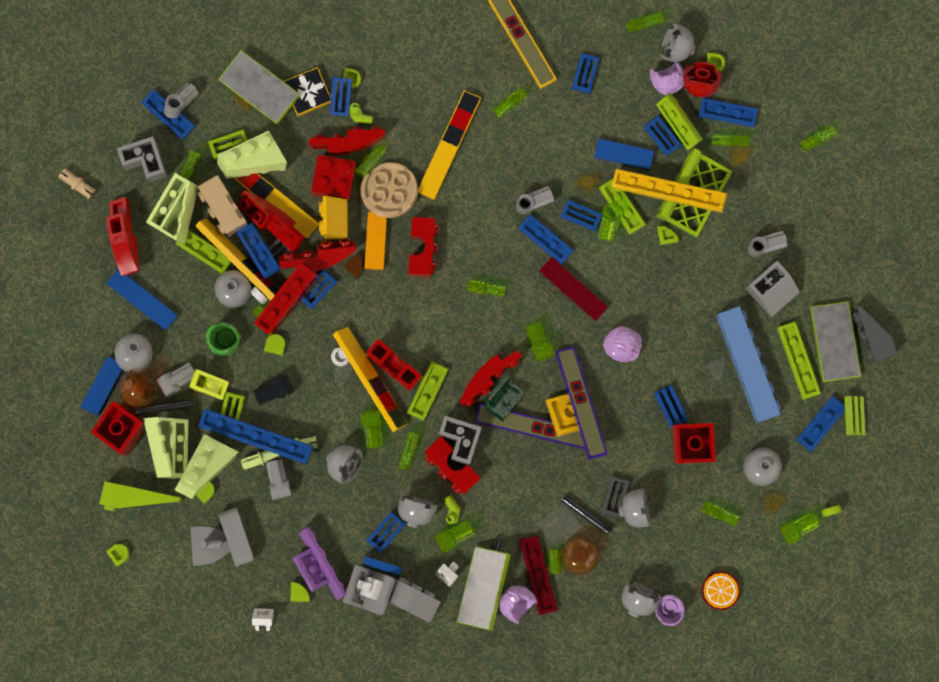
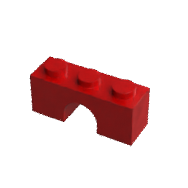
(423, 264)
(393, 365)
(463, 479)

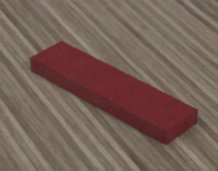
(573, 289)
(538, 575)

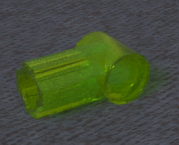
(610, 224)
(540, 345)
(372, 428)
(797, 529)
(452, 537)

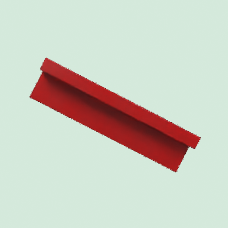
(286, 299)

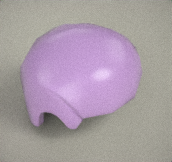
(674, 606)

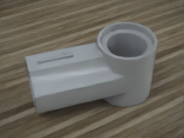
(180, 99)
(535, 199)
(768, 243)
(173, 381)
(278, 484)

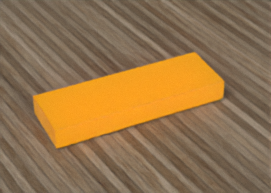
(375, 242)

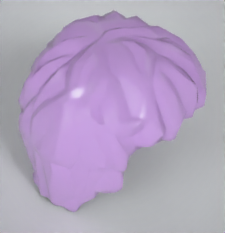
(669, 79)
(622, 344)
(516, 602)

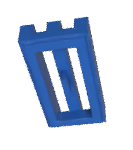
(581, 88)
(340, 94)
(657, 141)
(579, 222)
(325, 291)
(664, 391)
(375, 545)
(382, 566)

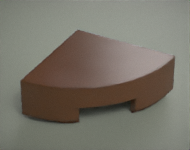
(354, 266)

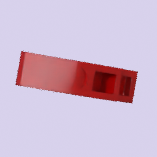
(356, 141)
(271, 217)
(121, 237)
(326, 255)
(481, 381)

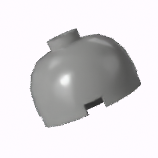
(678, 44)
(233, 289)
(133, 353)
(342, 463)
(762, 466)
(635, 508)
(416, 511)
(639, 599)

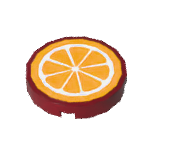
(720, 590)

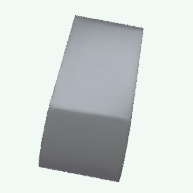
(236, 537)

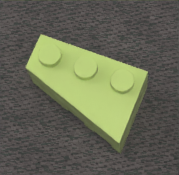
(252, 157)
(175, 208)
(168, 445)
(205, 465)

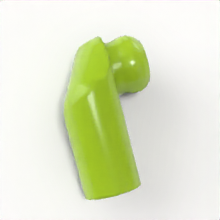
(357, 115)
(454, 510)

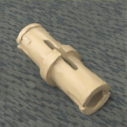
(77, 183)

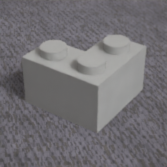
(144, 154)
(464, 434)
(413, 600)

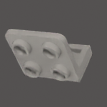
(353, 593)

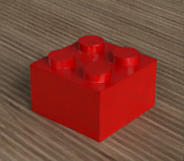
(333, 177)
(119, 428)
(693, 443)

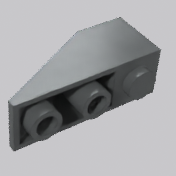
(878, 340)

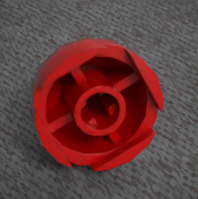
(702, 79)

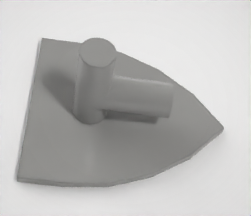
(208, 545)

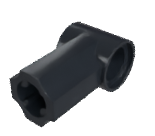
(276, 389)

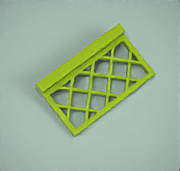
(684, 176)

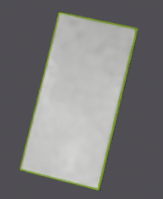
(259, 87)
(835, 341)
(483, 588)

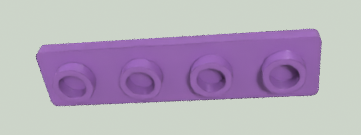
(315, 566)

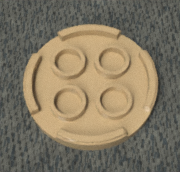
(389, 190)

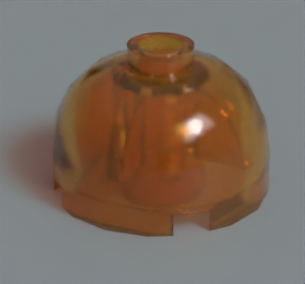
(136, 390)
(580, 555)

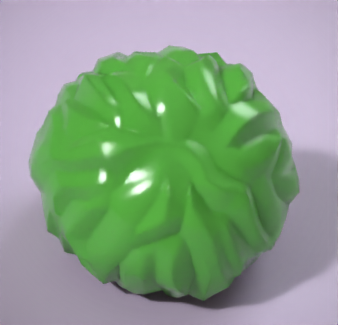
(222, 338)

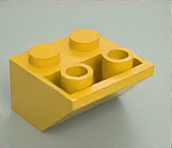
(335, 218)

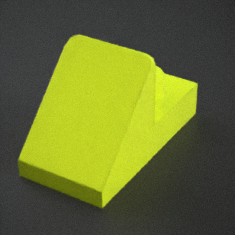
(208, 384)

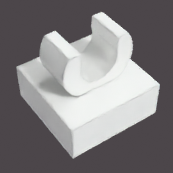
(447, 574)
(370, 587)
(262, 617)

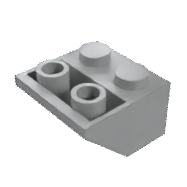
(773, 289)

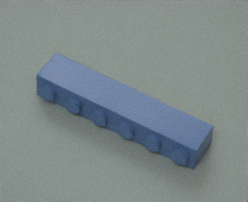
(748, 365)

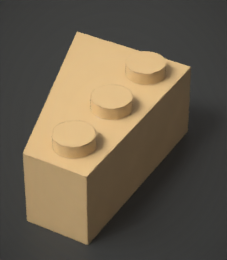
(221, 206)

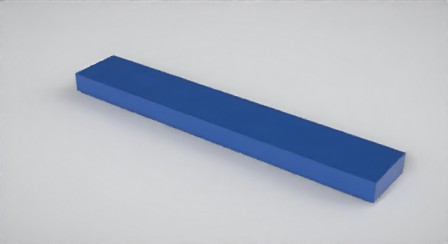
(255, 436)

